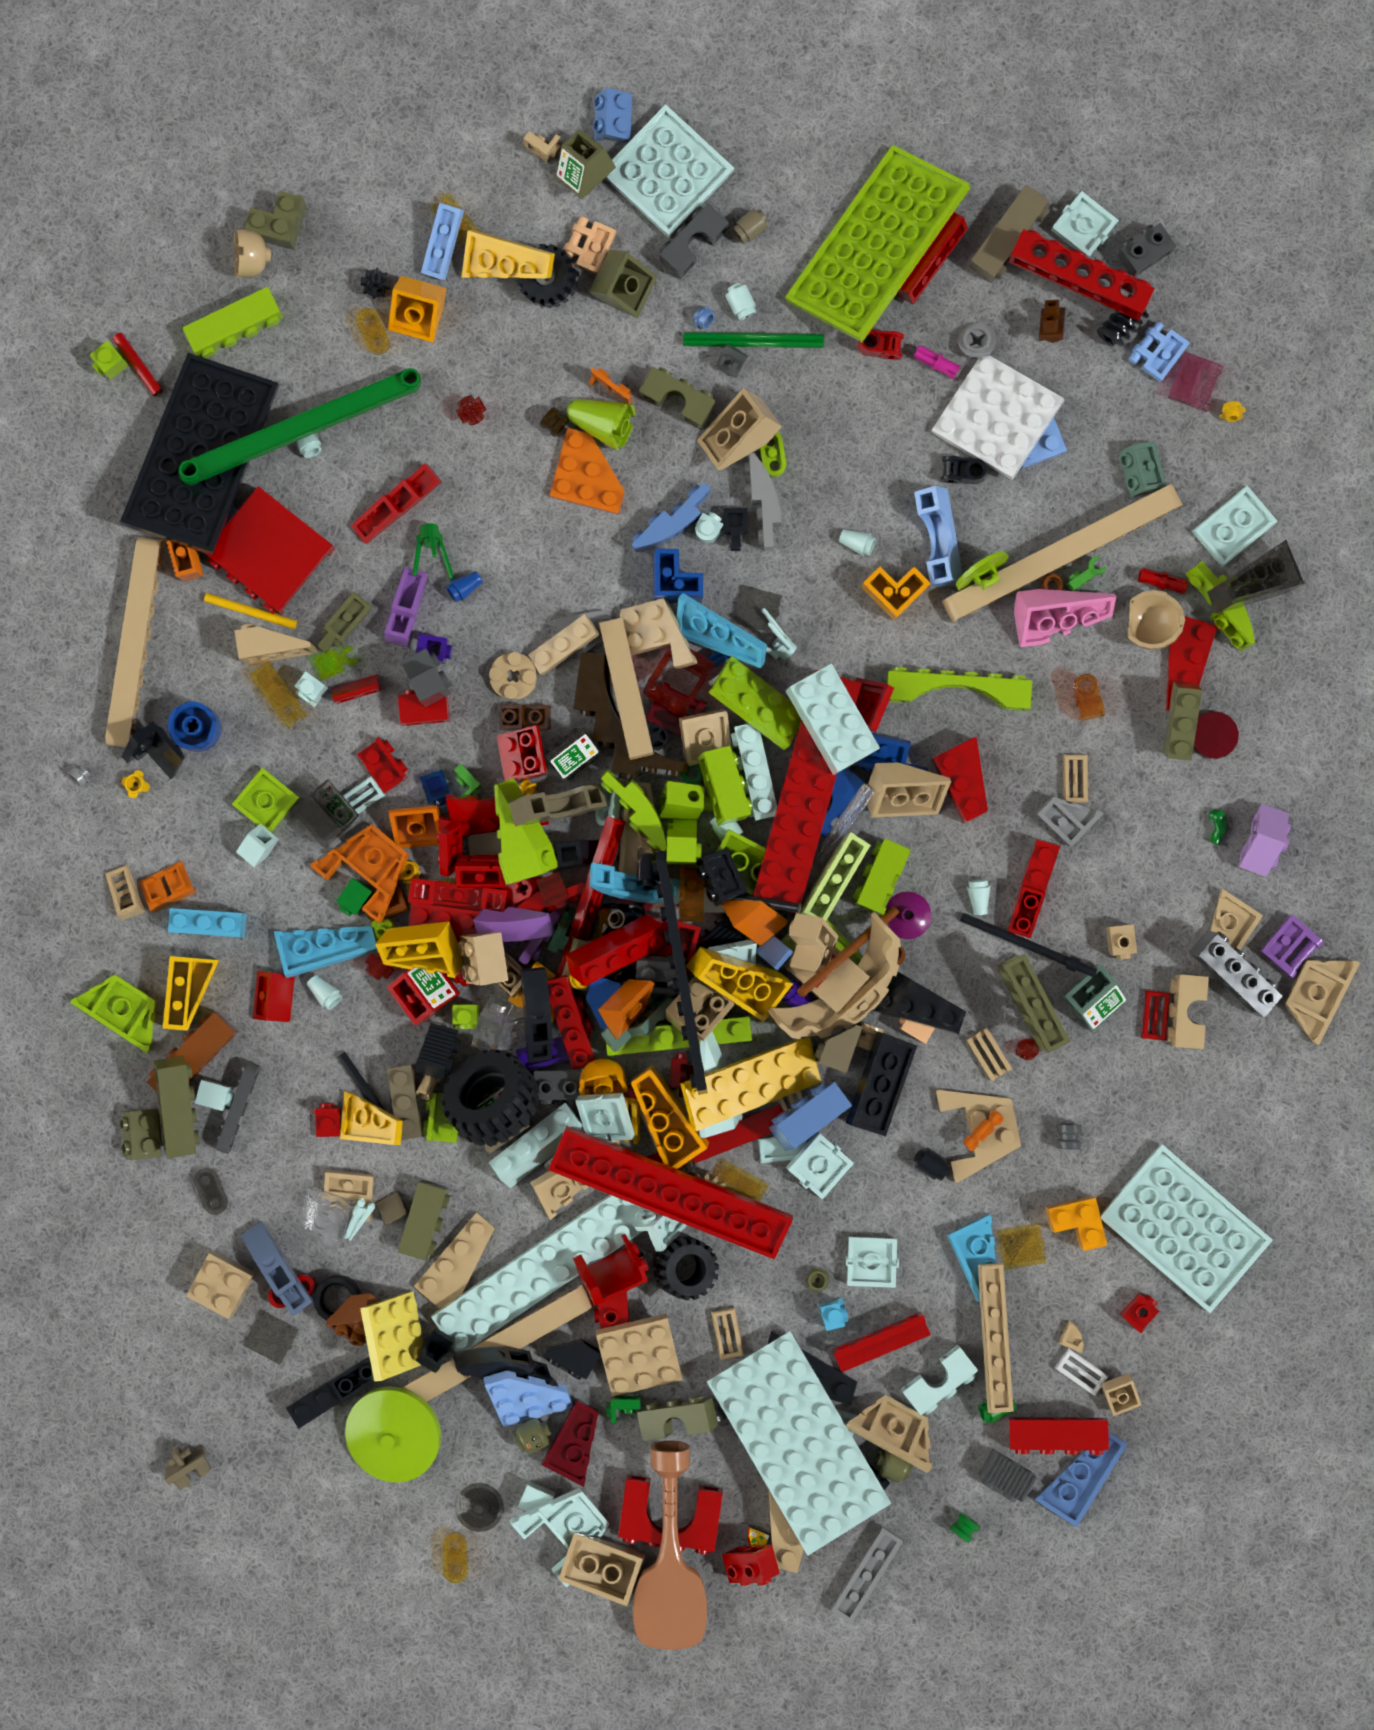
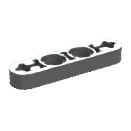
(238, 1108)

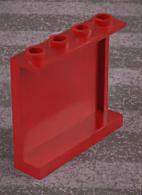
(269, 550)

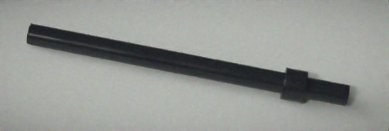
(1072, 963)

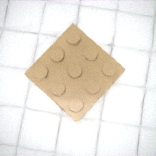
(639, 1355)

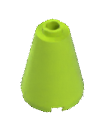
(603, 420)

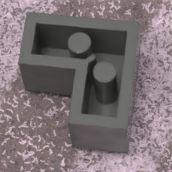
(425, 677)

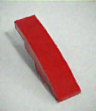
(396, 503)

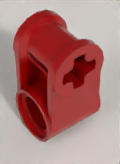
(883, 345)
(518, 891)

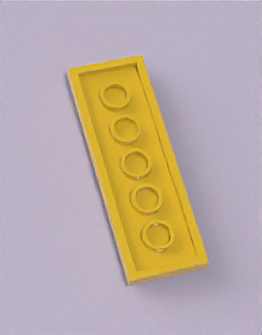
(752, 1083)

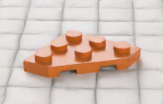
(585, 475)

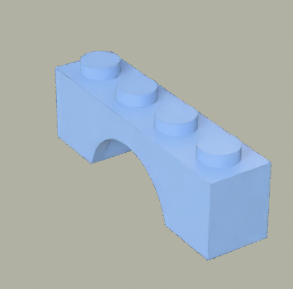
(936, 512)

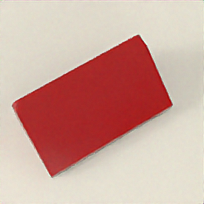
(356, 689)

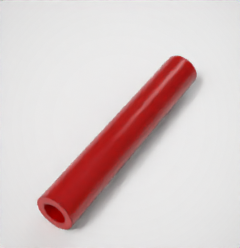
(137, 364)

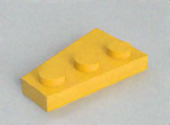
(368, 1122)

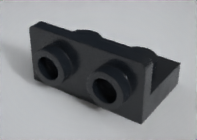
(720, 877)

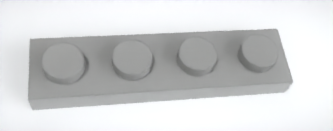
(866, 1575)

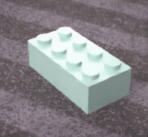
(832, 719)

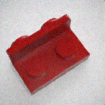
(383, 765)
(449, 845)

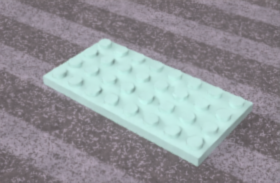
(798, 1443)

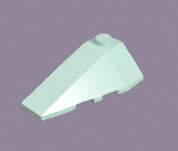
(713, 1060)

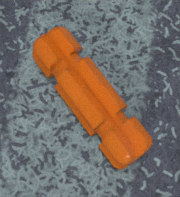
(983, 1130)

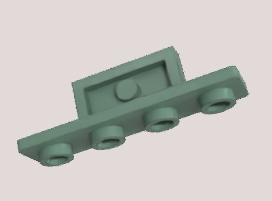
(644, 1024)

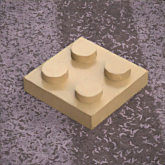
(704, 733)

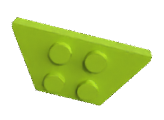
(121, 1009)

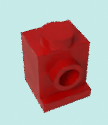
(1131, 1311)

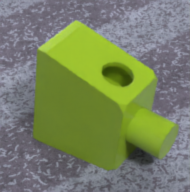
(683, 801)

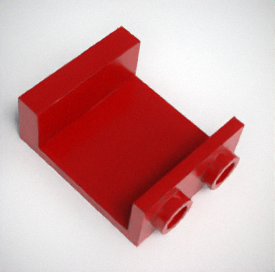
(614, 1273)

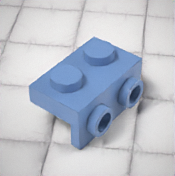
(612, 115)

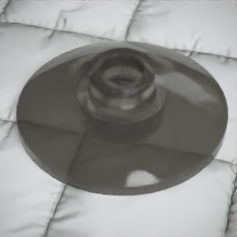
(482, 1495)

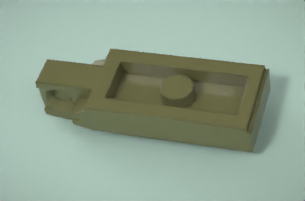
(344, 622)

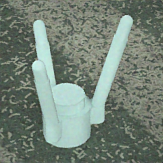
(782, 644)

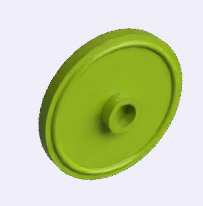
(982, 570)

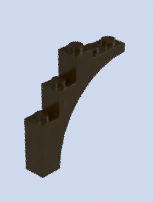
(595, 696)

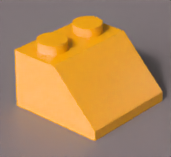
(416, 308)

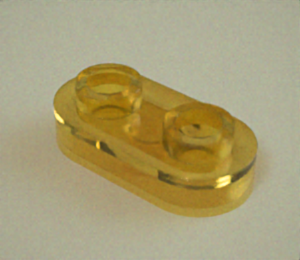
(373, 332)
(455, 1557)

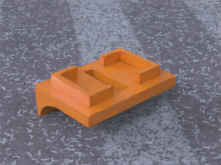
(602, 377)
(178, 883)

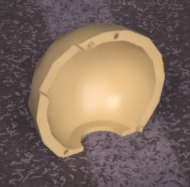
(1154, 620)

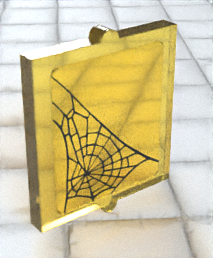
(1021, 1246)

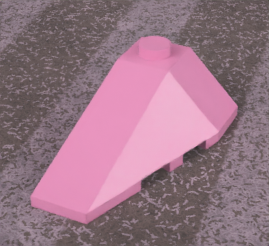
(1050, 611)

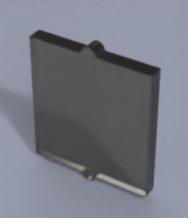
(750, 605)
(271, 1337)

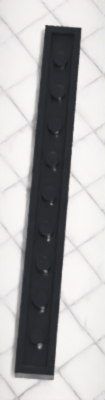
(680, 983)

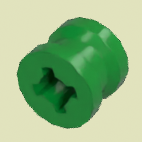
(965, 1527)

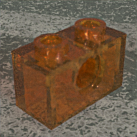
(691, 896)

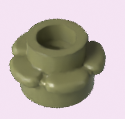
(817, 1273)

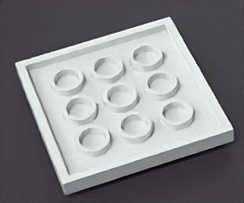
(997, 415)

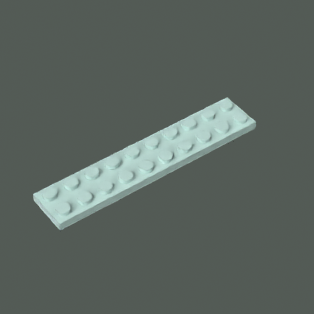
(537, 1272)

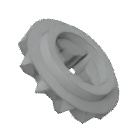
(977, 331)

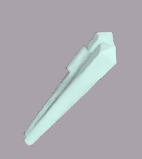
(359, 1216)

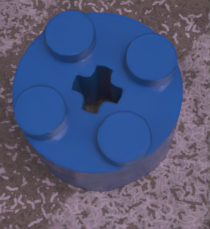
(194, 713)

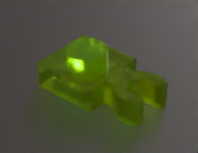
(332, 664)

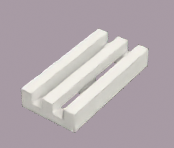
(1064, 1360)

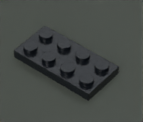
(881, 1084)

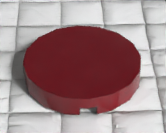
(1215, 735)

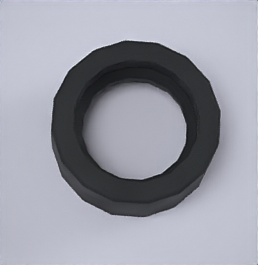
(320, 1290)

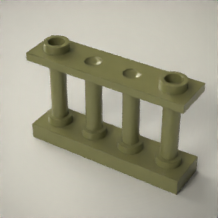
(1033, 1003)

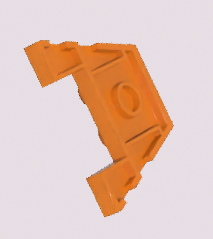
(375, 859)

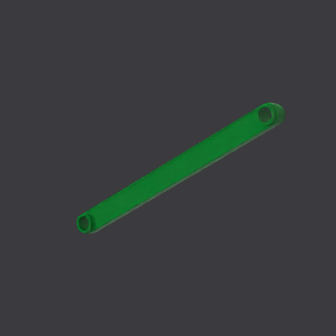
(299, 426)

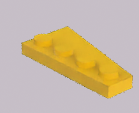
(502, 258)

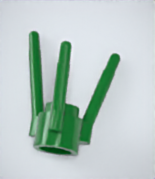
(430, 537)

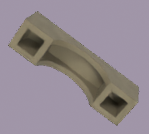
(571, 803)

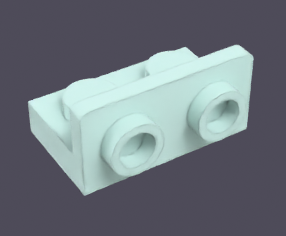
(660, 1229)

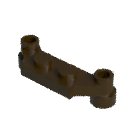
(609, 921)

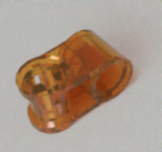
(1088, 701)

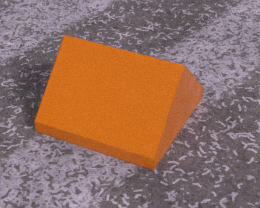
(415, 826)
(754, 919)
(626, 1005)

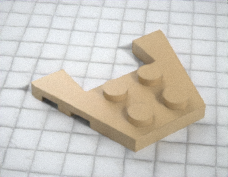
(655, 627)
(977, 1108)

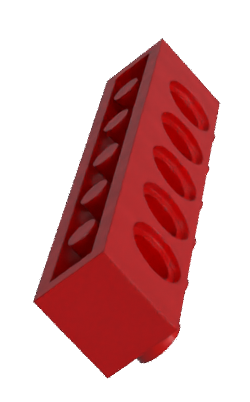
(1086, 286)

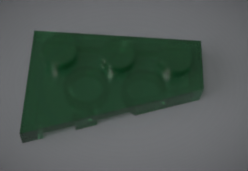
(559, 938)

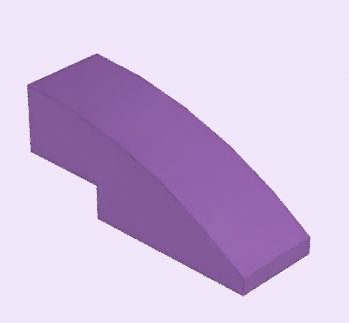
(405, 607)
(514, 924)

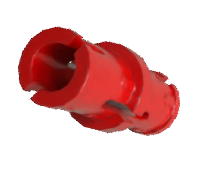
(1162, 580)

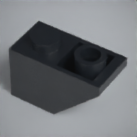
(576, 853)
(574, 1355)

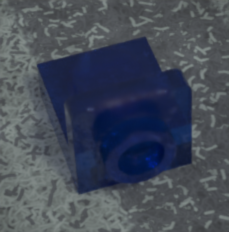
(435, 788)

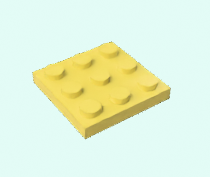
(392, 1335)

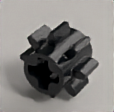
(378, 277)

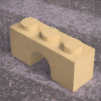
(1183, 1031)

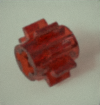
(471, 410)
(377, 968)

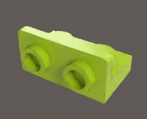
(438, 1126)

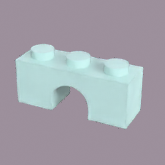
(926, 1395)

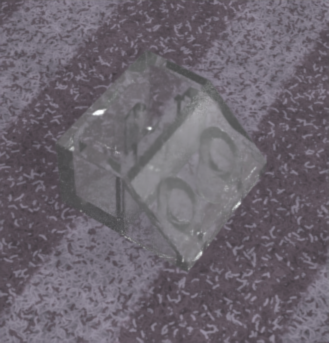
(500, 1027)

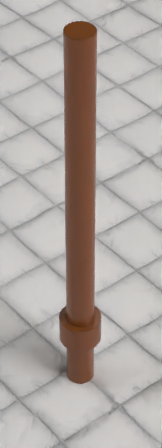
(843, 955)

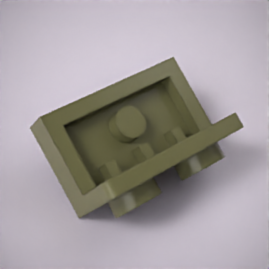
(140, 1134)

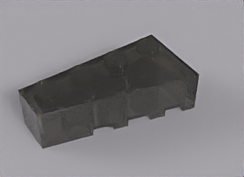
(1262, 579)

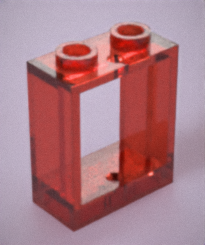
(674, 703)

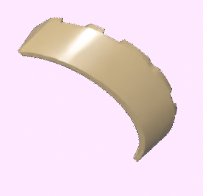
(819, 1019)

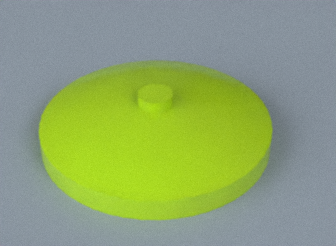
(393, 1434)

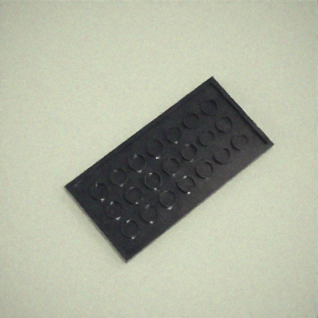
(205, 411)

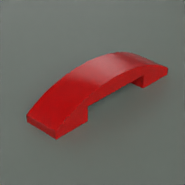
(447, 894)

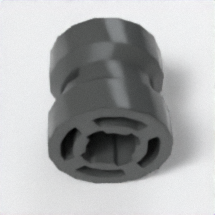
(1068, 1136)

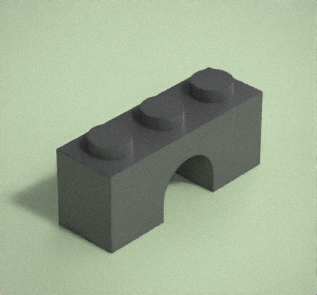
(706, 224)

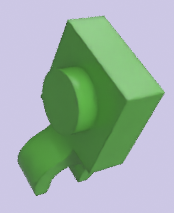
(1079, 579)

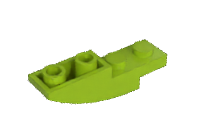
(1234, 622)
(644, 816)

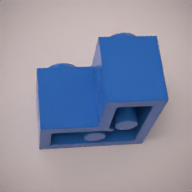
(671, 583)

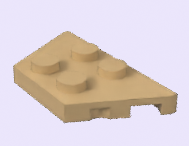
(1318, 994)
(895, 1430)

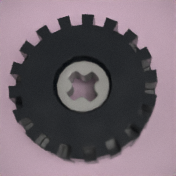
(559, 285)

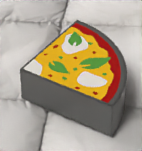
(756, 1536)

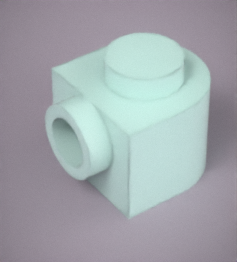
(708, 527)

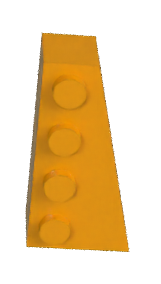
(667, 1119)

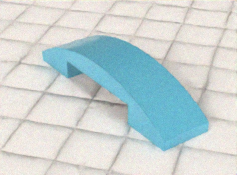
(624, 886)

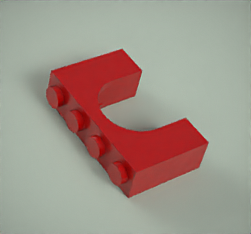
(697, 1534)

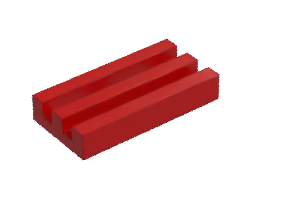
(1157, 995)

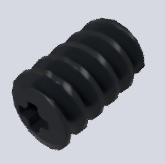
(1117, 327)

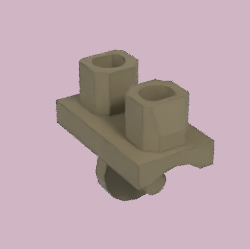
(185, 1462)

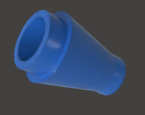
(462, 587)

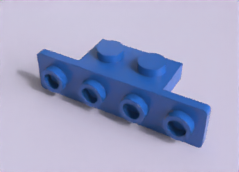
(890, 751)

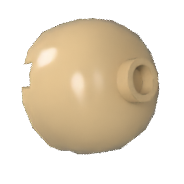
(249, 253)

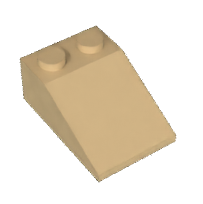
(739, 430)
(265, 645)
(905, 791)
(602, 1568)

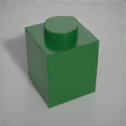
(354, 897)

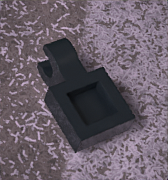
(735, 524)

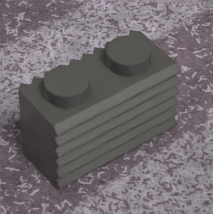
(1007, 1476)

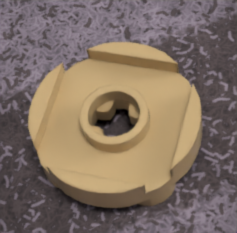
(499, 673)

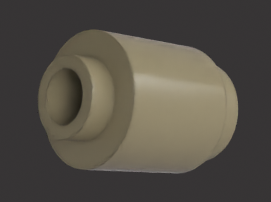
(750, 226)

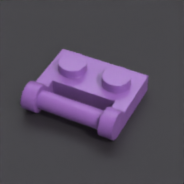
(1285, 941)

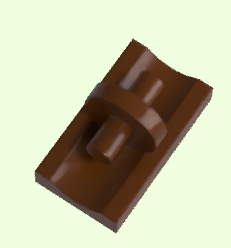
(1052, 322)

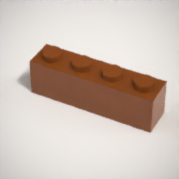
(201, 1044)

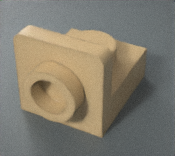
(539, 146)

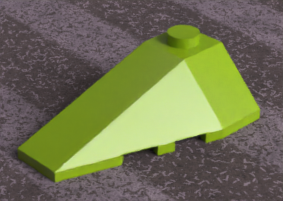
(525, 847)

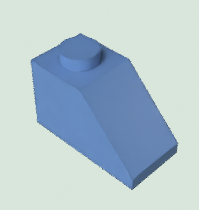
(774, 952)

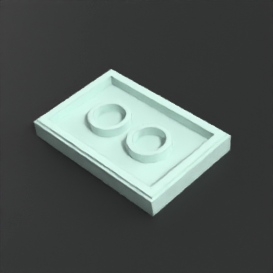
(1234, 526)

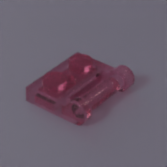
(1188, 378)

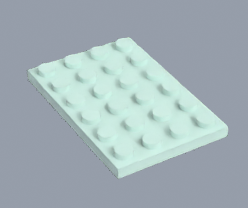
(1185, 1228)

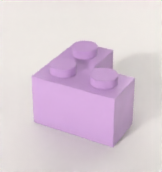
(1266, 840)

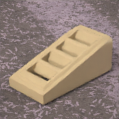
(137, 907)

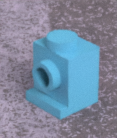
(834, 1314)

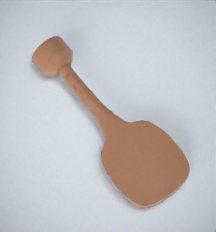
(670, 1593)

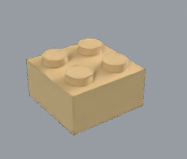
(1121, 1394)

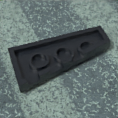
(920, 1005)
(835, 1383)

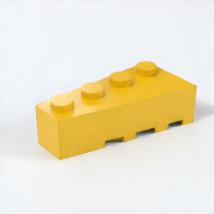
(742, 982)

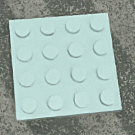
(668, 171)

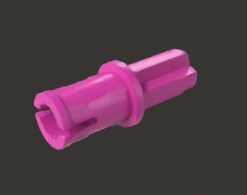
(936, 361)

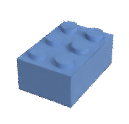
(809, 1115)

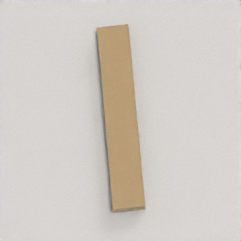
(626, 688)
(995, 1338)

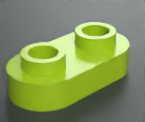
(774, 454)

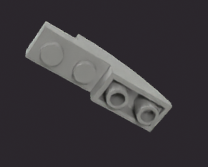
(763, 492)

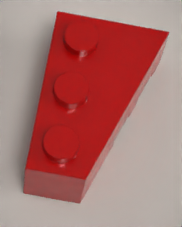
(967, 784)

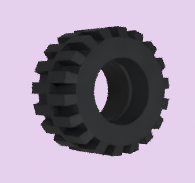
(699, 1281)

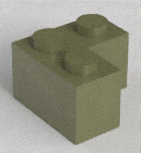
(281, 226)

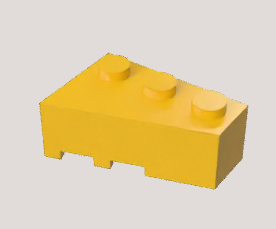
(422, 947)
(185, 989)

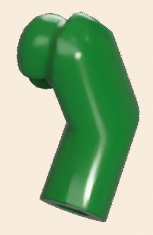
(1221, 826)

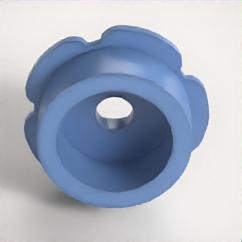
(702, 315)

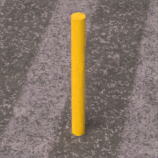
(251, 611)

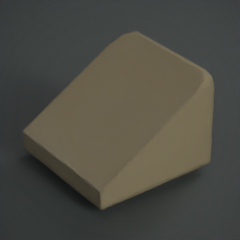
(392, 1208)

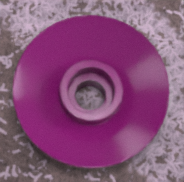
(921, 915)

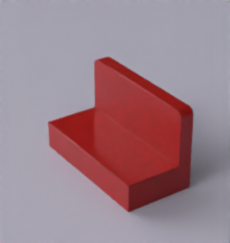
(273, 997)

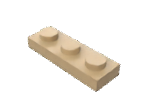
(563, 644)

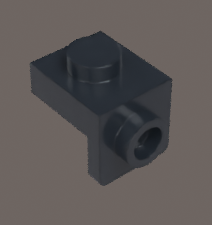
(434, 1350)

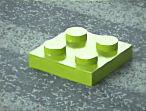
(266, 800)

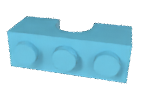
(207, 922)

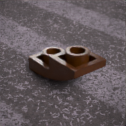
(521, 716)

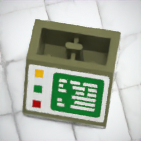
(582, 164)

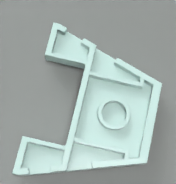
(563, 1516)

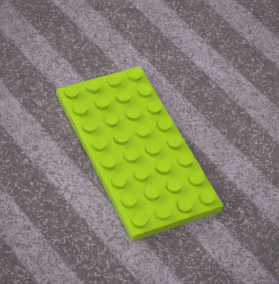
(877, 243)

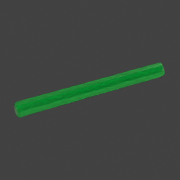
(775, 340)

